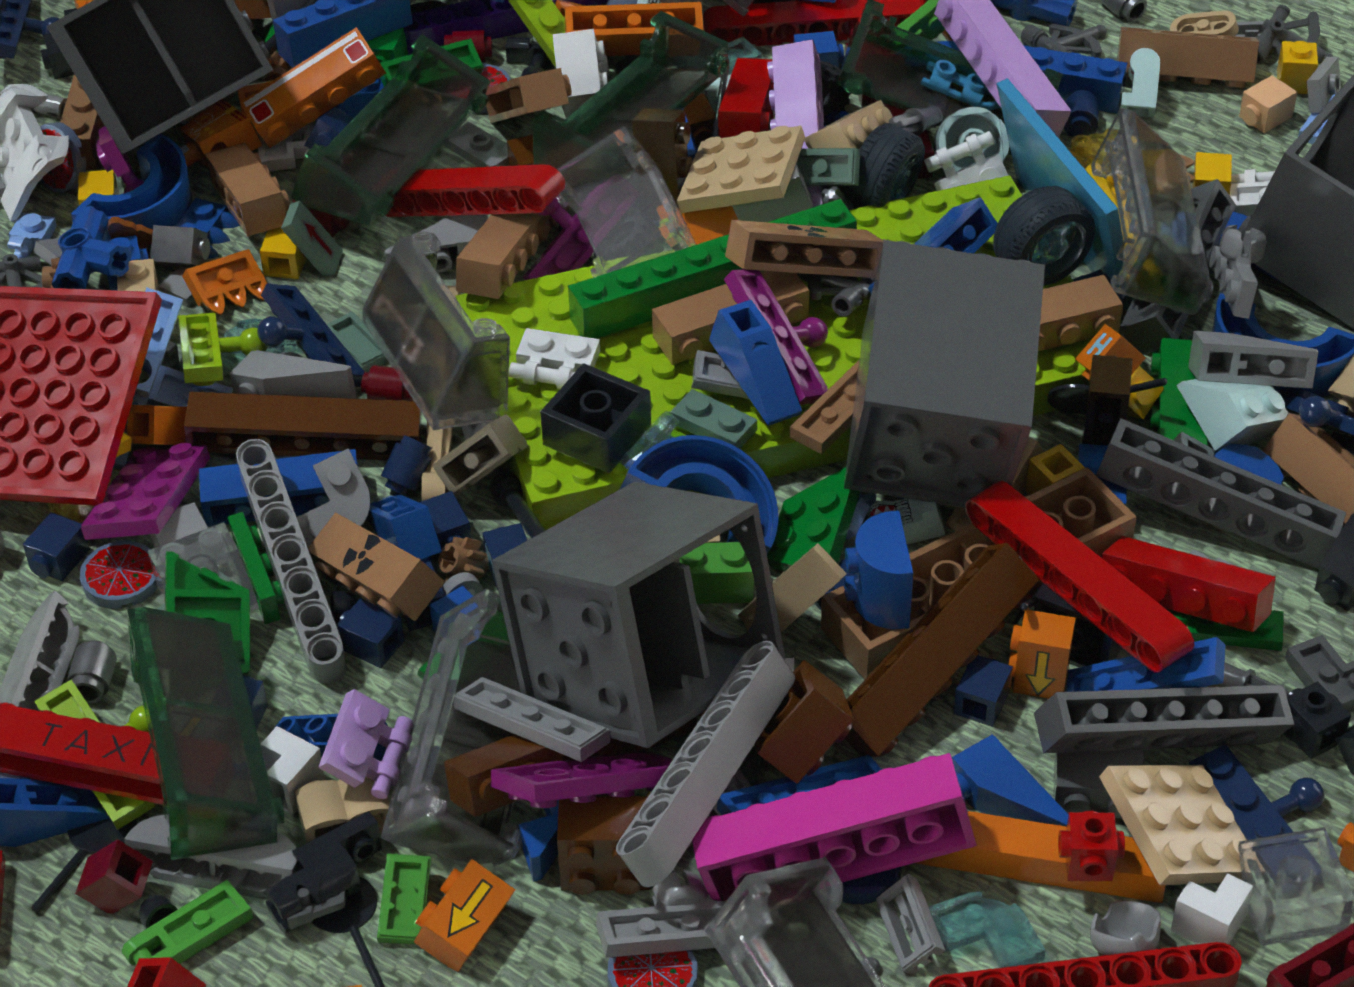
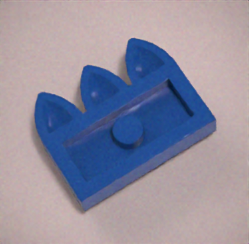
(209, 218)

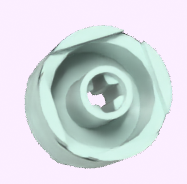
(972, 121)

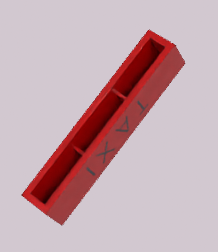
(78, 753)

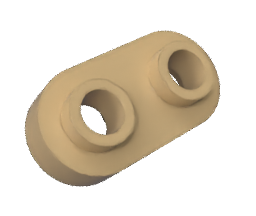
(1211, 22)

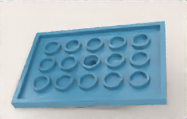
(1045, 161)

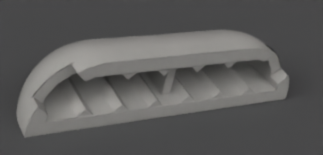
(41, 654)
(247, 869)

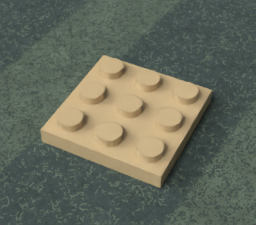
(741, 169)
(1177, 821)

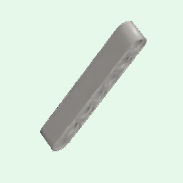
(295, 574)
(705, 764)

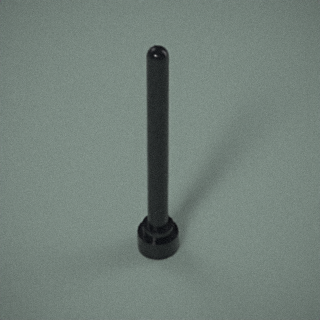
(508, 493)

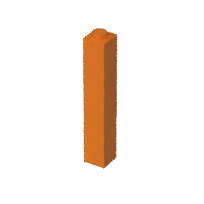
(1030, 853)

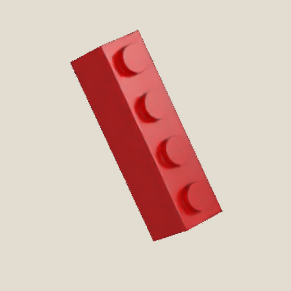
(746, 99)
(1195, 583)

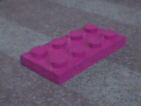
(146, 491)
(581, 781)

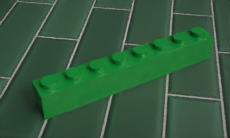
(629, 294)

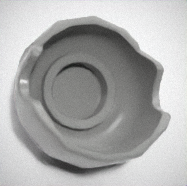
(1126, 928)

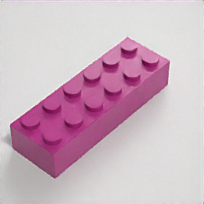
(855, 824)

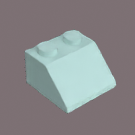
(1234, 410)

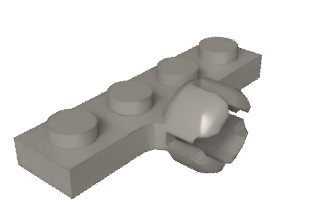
(1233, 270)
(670, 925)

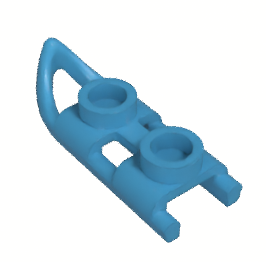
(973, 88)

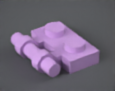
(354, 741)

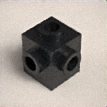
(1316, 718)

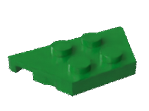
(812, 517)
(207, 596)

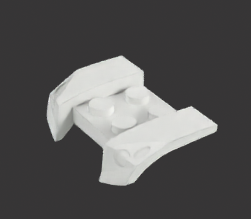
(24, 148)

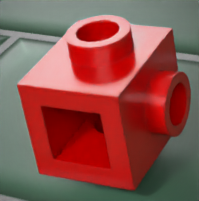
(1091, 846)

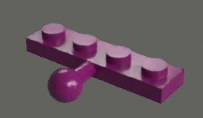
(114, 160)
(567, 250)
(811, 332)

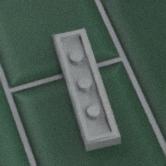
(532, 719)

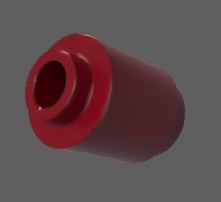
(482, 44)
(384, 384)

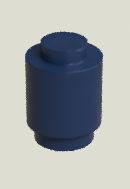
(1083, 115)
(406, 465)

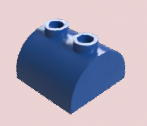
(881, 572)

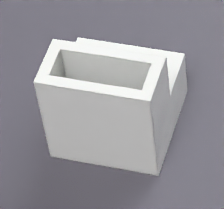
(290, 765)
(1210, 915)

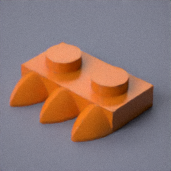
(225, 278)

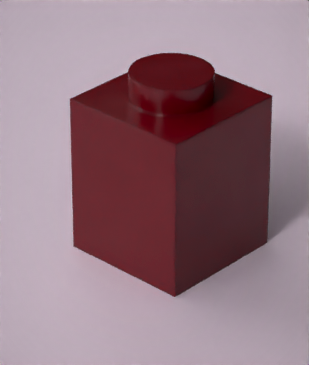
(114, 877)

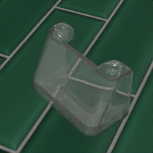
(623, 203)

